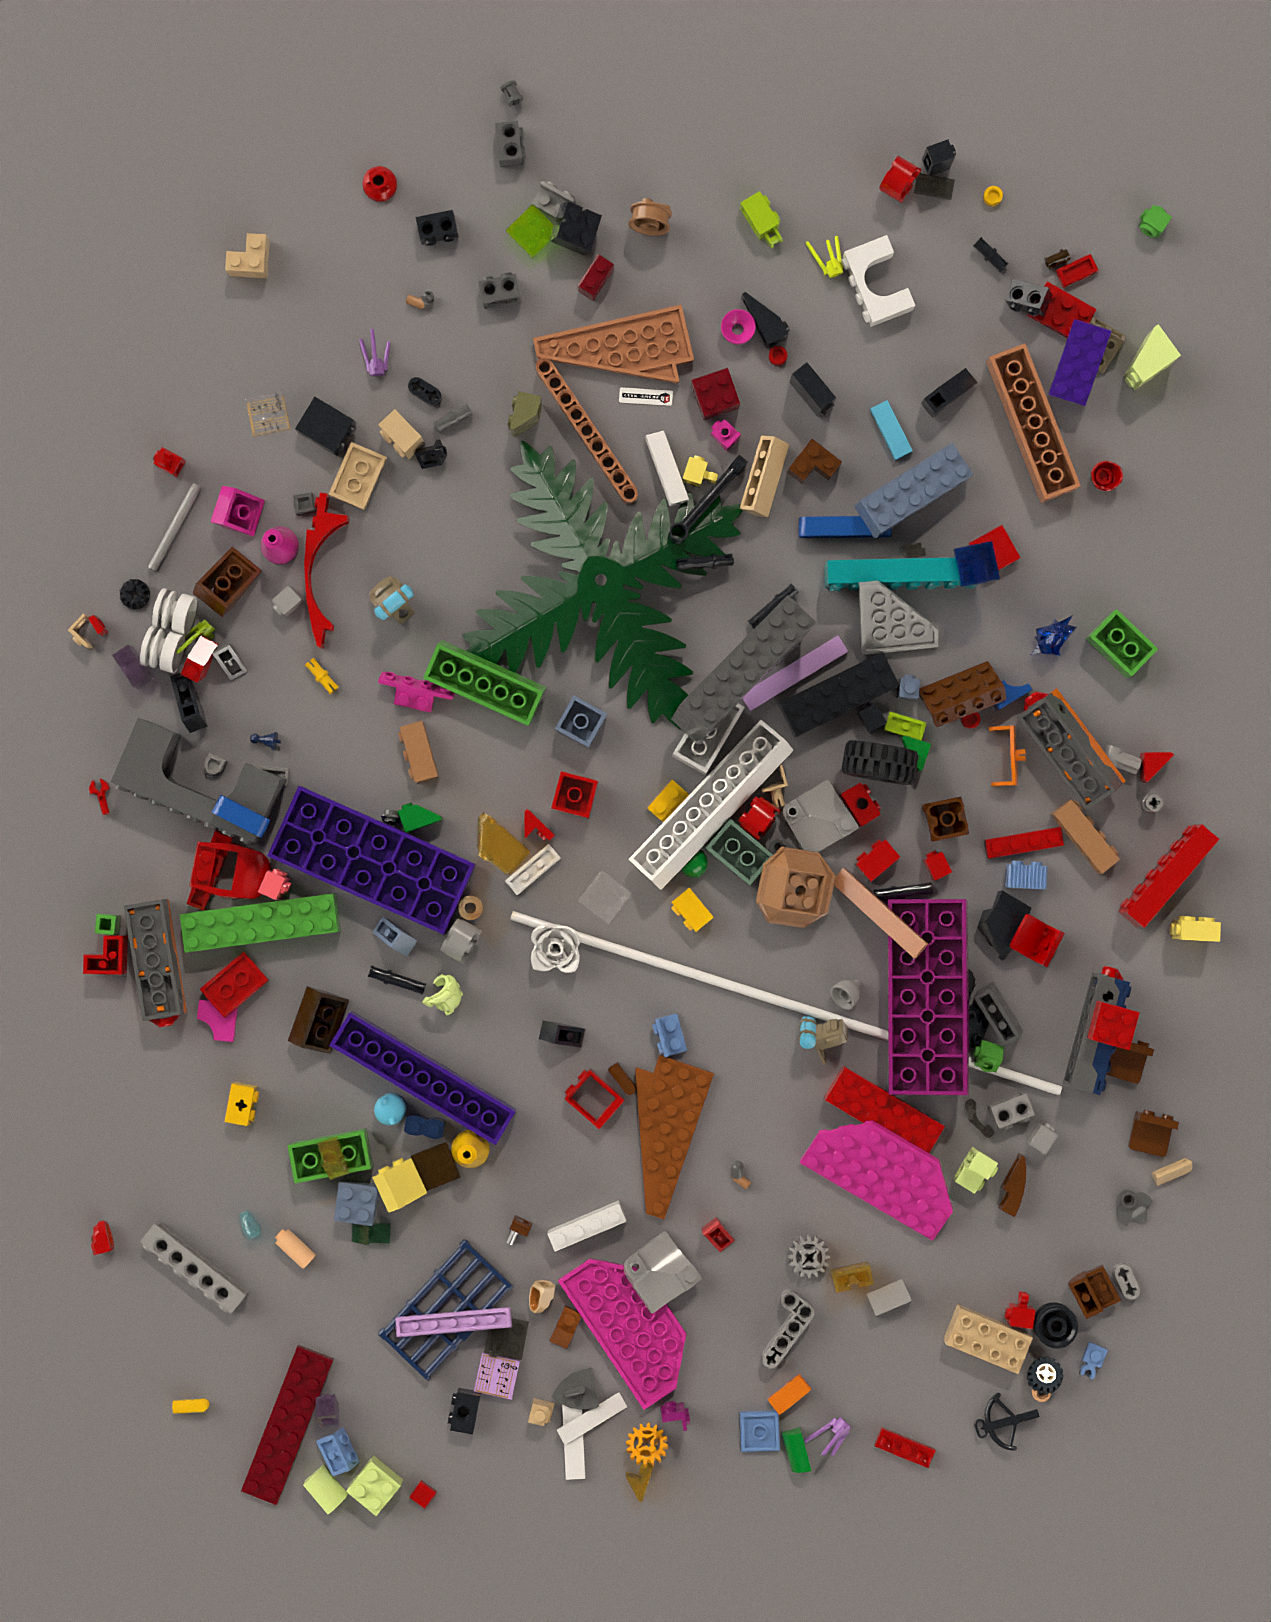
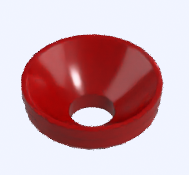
(384, 191)

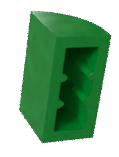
(796, 1450)

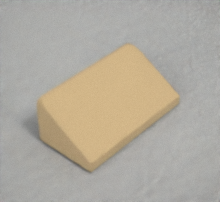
(1172, 1171)

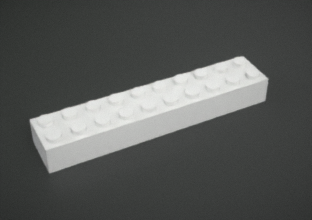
(711, 804)

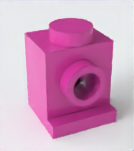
(728, 440)

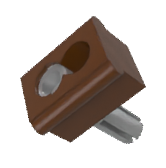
(519, 1226)

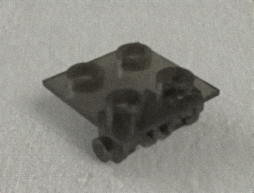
(507, 1341)

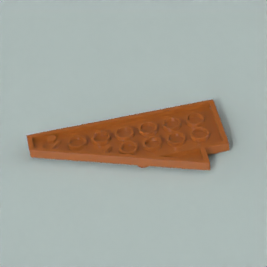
(668, 1116)

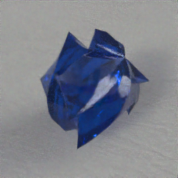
(1053, 637)

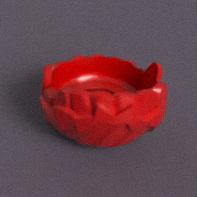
(1106, 475)

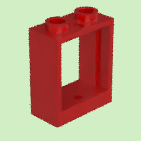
(607, 1113)

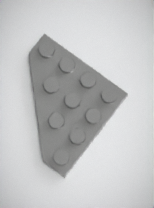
(891, 623)

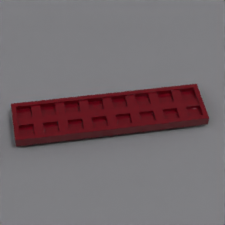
(287, 1425)

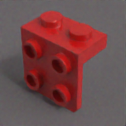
(1036, 940)

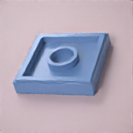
(759, 1431)

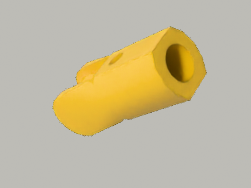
(190, 1405)

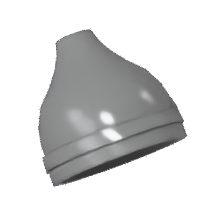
(846, 993)

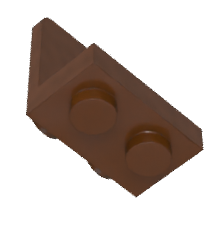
(1130, 1063)
(1151, 1132)

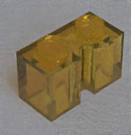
(851, 1274)

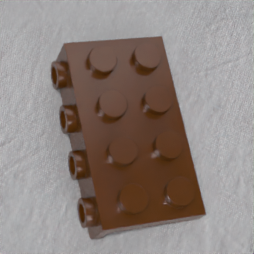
(962, 694)

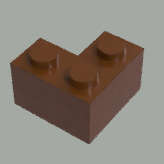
(814, 457)

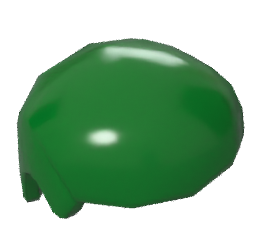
(696, 865)

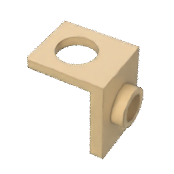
(79, 639)

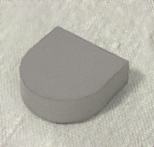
(214, 765)

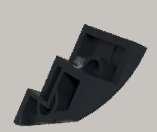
(1002, 922)

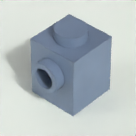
(908, 688)

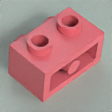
(275, 884)

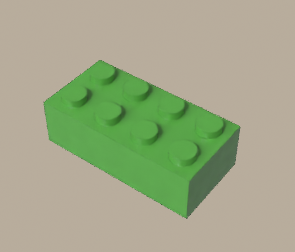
(307, 1159)

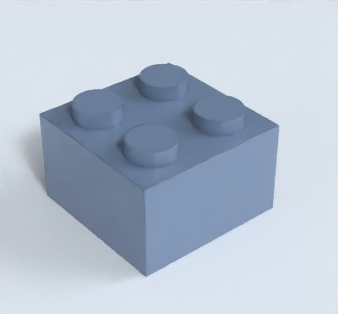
(581, 721)
(356, 1202)

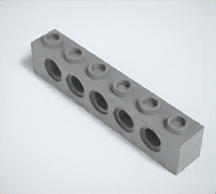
(236, 1292)

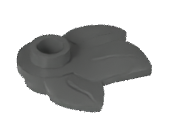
(1133, 1209)

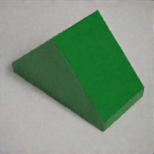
(920, 747)

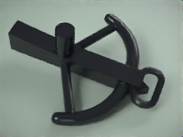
(1013, 1419)

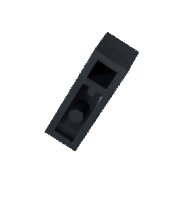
(767, 322)
(188, 703)

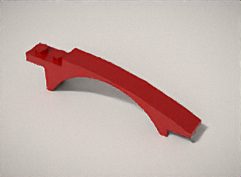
(324, 526)

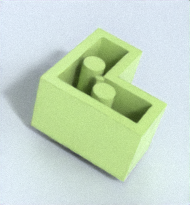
(974, 1170)

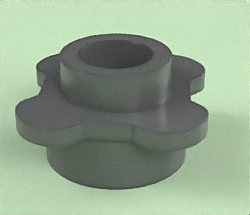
(390, 817)

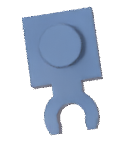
(1093, 1356)

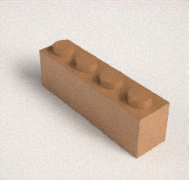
(1085, 836)

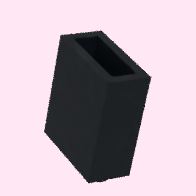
(813, 390)
(326, 426)

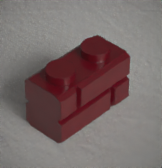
(595, 277)

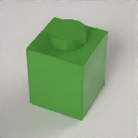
(108, 924)

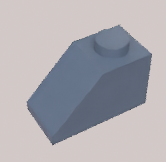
(394, 936)

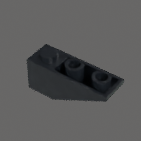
(948, 392)

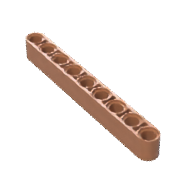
(585, 422)

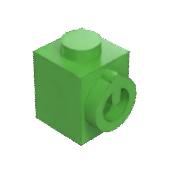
(1154, 221)
(988, 1056)

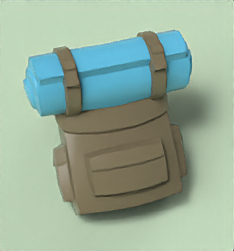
(390, 597)
(822, 1035)

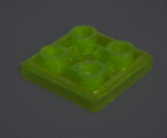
(531, 231)

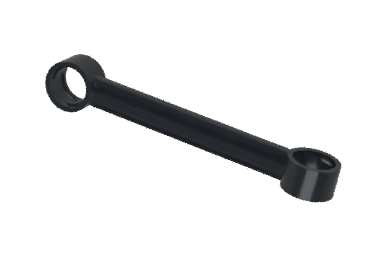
(705, 502)

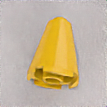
(471, 1142)

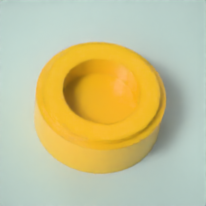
(992, 196)

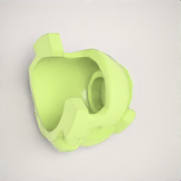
(448, 997)

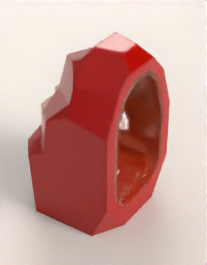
(102, 1238)

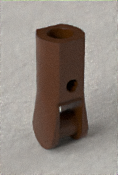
(622, 1078)

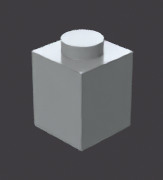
(287, 601)
(1042, 1137)

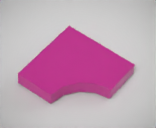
(222, 1028)

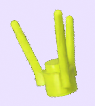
(834, 266)

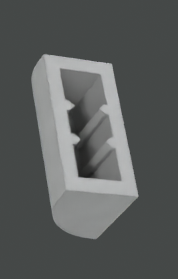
(889, 1297)

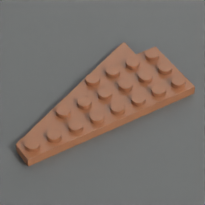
(634, 345)

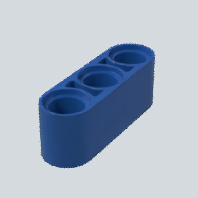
(241, 816)

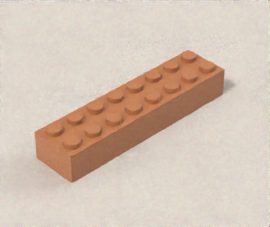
(1033, 423)

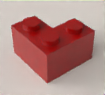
(112, 960)

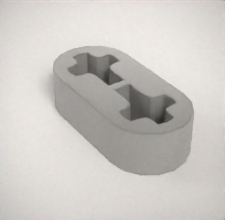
(1122, 1283)

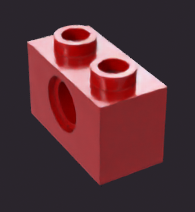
(851, 797)

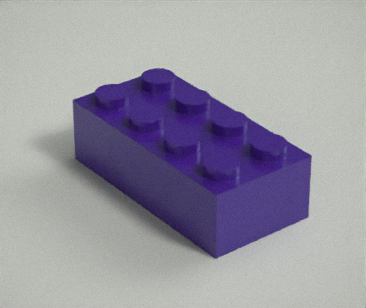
(1079, 362)

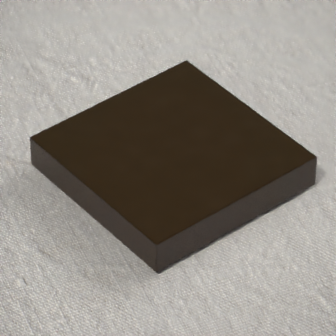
(436, 1166)

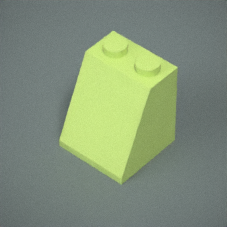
(1151, 358)

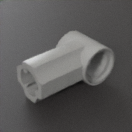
(1123, 760)

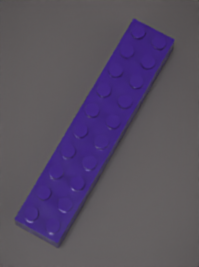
(423, 1077)

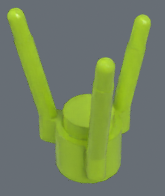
(202, 629)

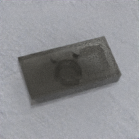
(934, 186)

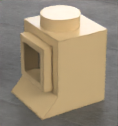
(540, 1412)

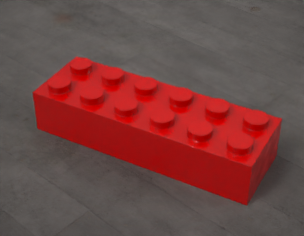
(1168, 875)
(870, 1102)

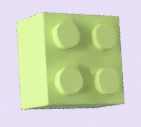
(374, 1485)

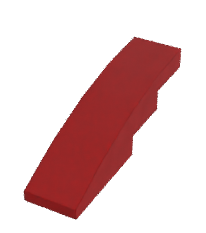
(198, 898)

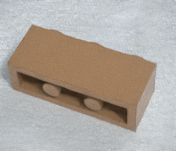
(418, 752)

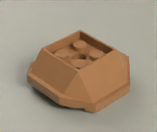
(782, 876)

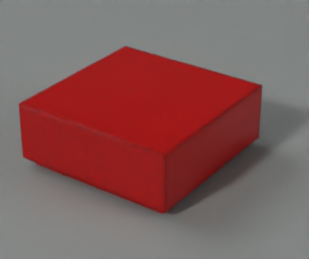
(98, 625)
(422, 1494)

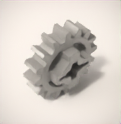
(814, 1249)

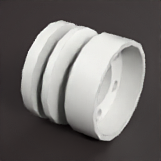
(174, 611)
(160, 648)

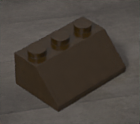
(318, 1020)

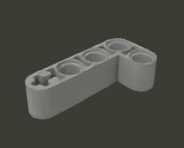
(784, 1331)

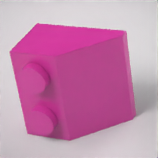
(237, 510)

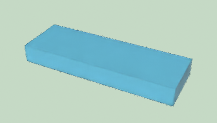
(891, 430)

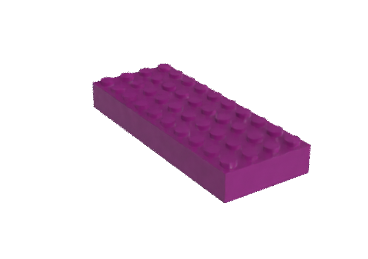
(929, 1000)

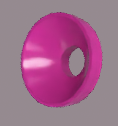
(742, 318)

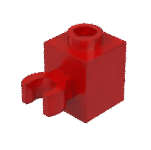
(168, 462)
(1020, 1314)

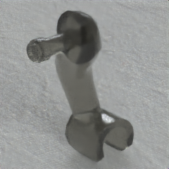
(970, 1106)

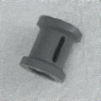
(511, 93)

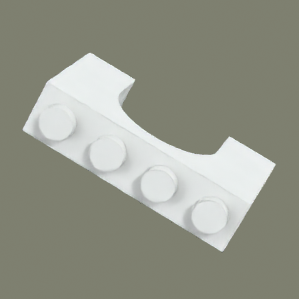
(876, 308)

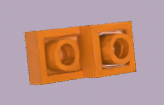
(789, 1394)

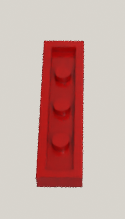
(1024, 842)

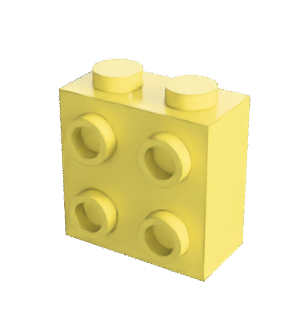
(1202, 930)
(399, 1184)

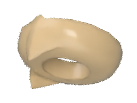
(478, 908)

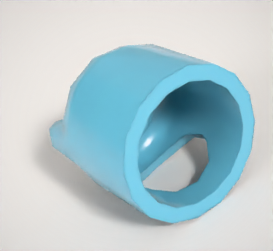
(390, 1109)

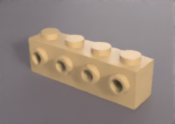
(764, 476)

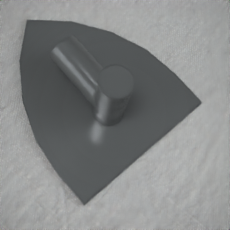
(577, 1391)

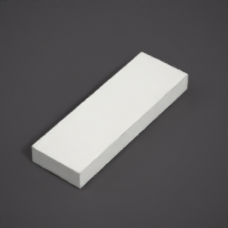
(532, 869)

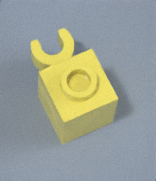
(696, 472)

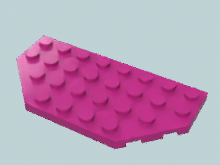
(884, 1173)
(639, 1343)

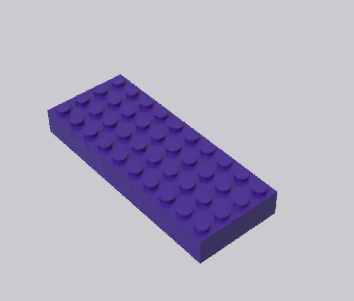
(371, 860)

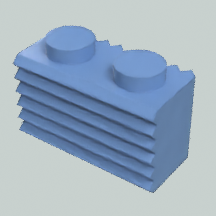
(1026, 876)

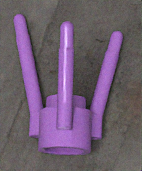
(375, 366)
(840, 1428)

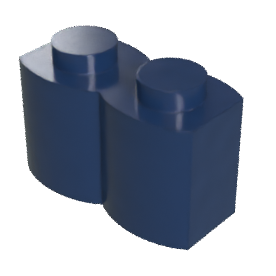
(430, 1127)

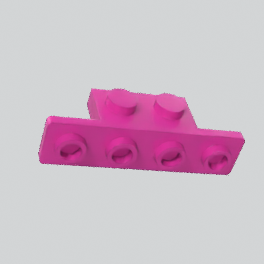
(414, 692)

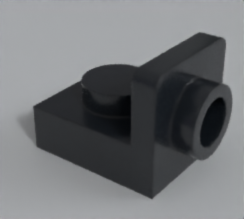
(432, 455)

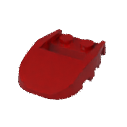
(248, 872)

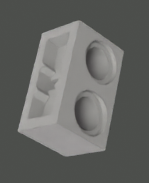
(1010, 1105)

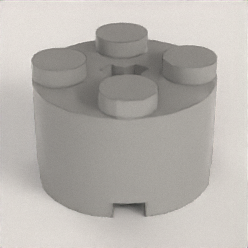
(461, 940)

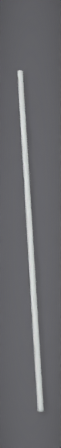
(767, 997)

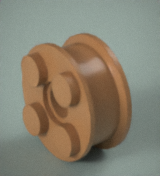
(650, 217)

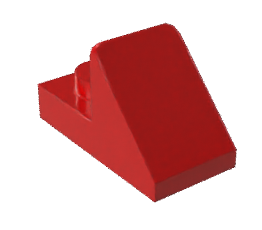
(532, 822)

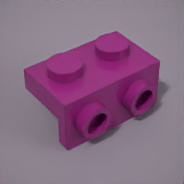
(675, 1411)

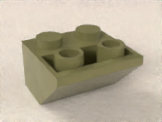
(526, 412)

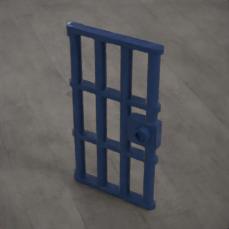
(452, 1288)

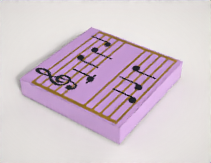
(497, 1376)

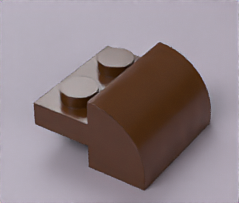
(1094, 1291)

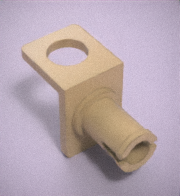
(775, 789)

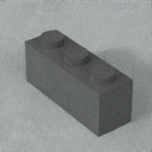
(998, 1014)

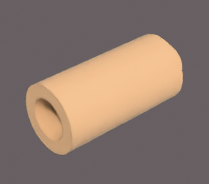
(294, 1248)

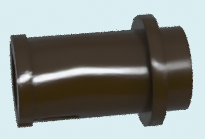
(1058, 258)

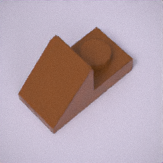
(565, 1327)

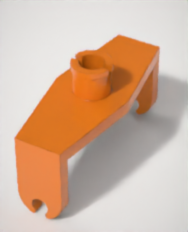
(1014, 753)

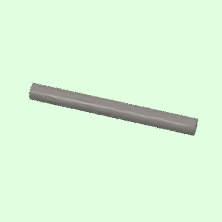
(174, 527)

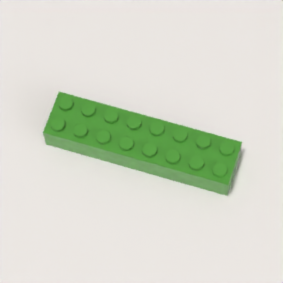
(260, 922)

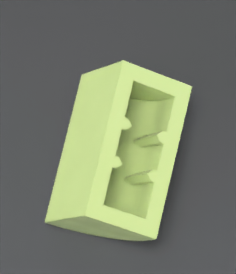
(325, 1489)

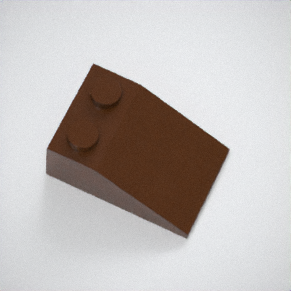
(226, 581)

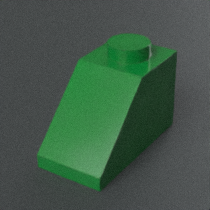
(416, 817)

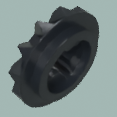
(139, 601)

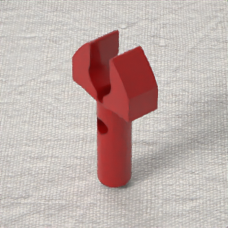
(101, 794)

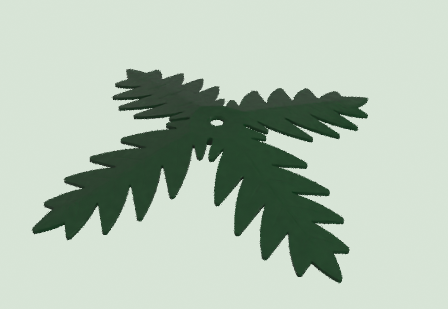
(563, 601)

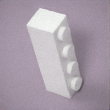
(586, 1225)

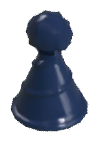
(269, 740)

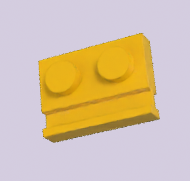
(668, 801)

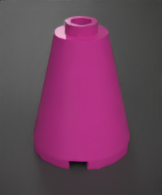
(279, 545)

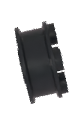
(1046, 1316)

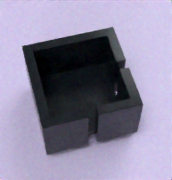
(577, 230)

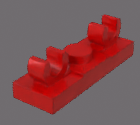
(904, 1447)

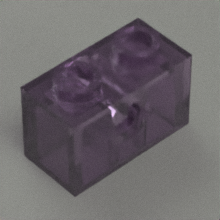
(132, 668)

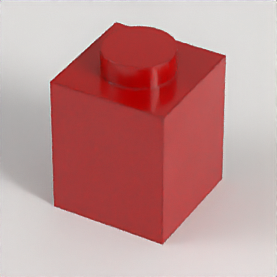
(937, 865)

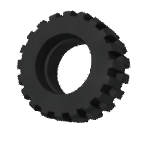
(880, 762)

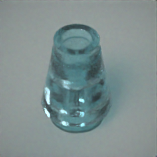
(249, 1225)

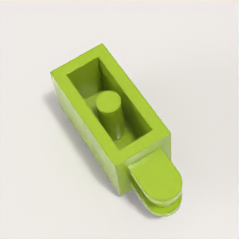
(761, 218)

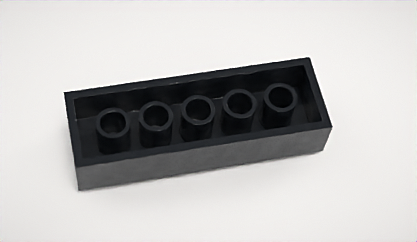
(838, 694)

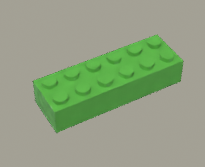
(484, 682)

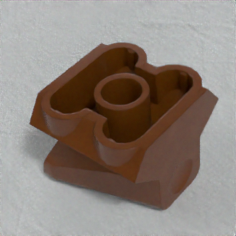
(946, 818)

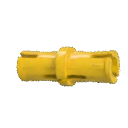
(321, 676)

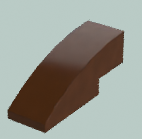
(1014, 1185)

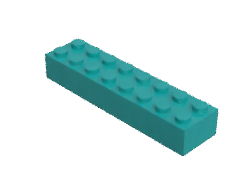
(892, 573)

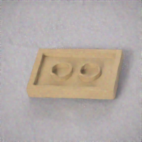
(357, 476)

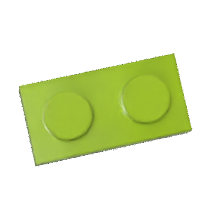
(904, 726)

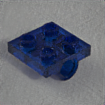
(976, 564)

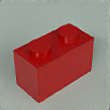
(877, 859)

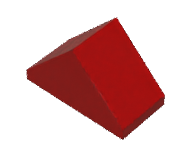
(1152, 763)
(717, 1234)

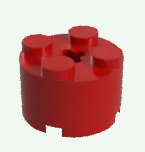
(899, 179)
(759, 818)

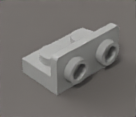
(550, 198)

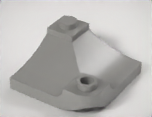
(819, 818)
(660, 1272)

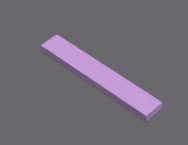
(794, 672)
(453, 1322)

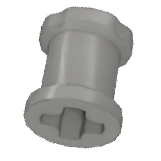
(1145, 803)

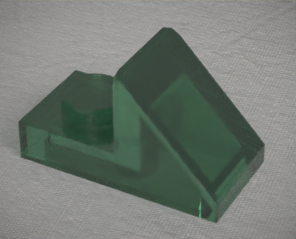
(371, 1234)

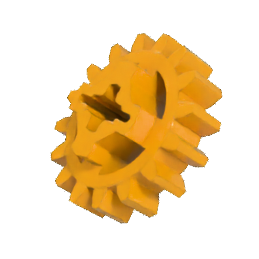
(641, 1450)

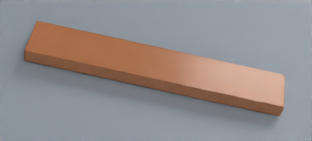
(880, 913)

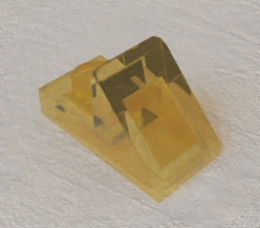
(333, 1158)
(639, 1483)

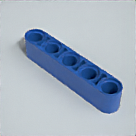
(835, 527)

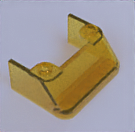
(499, 845)

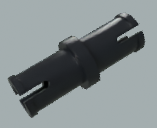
(990, 254)

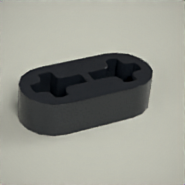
(427, 388)

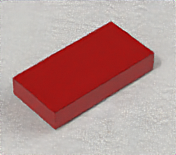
(1077, 271)

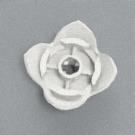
(546, 957)

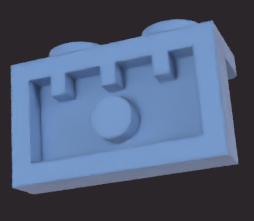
(670, 1035)
(338, 1452)

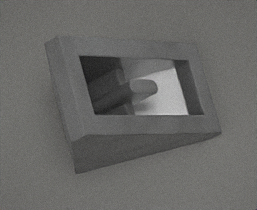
(229, 661)

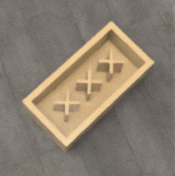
(987, 1339)

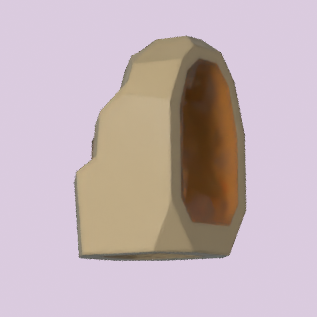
(540, 1295)

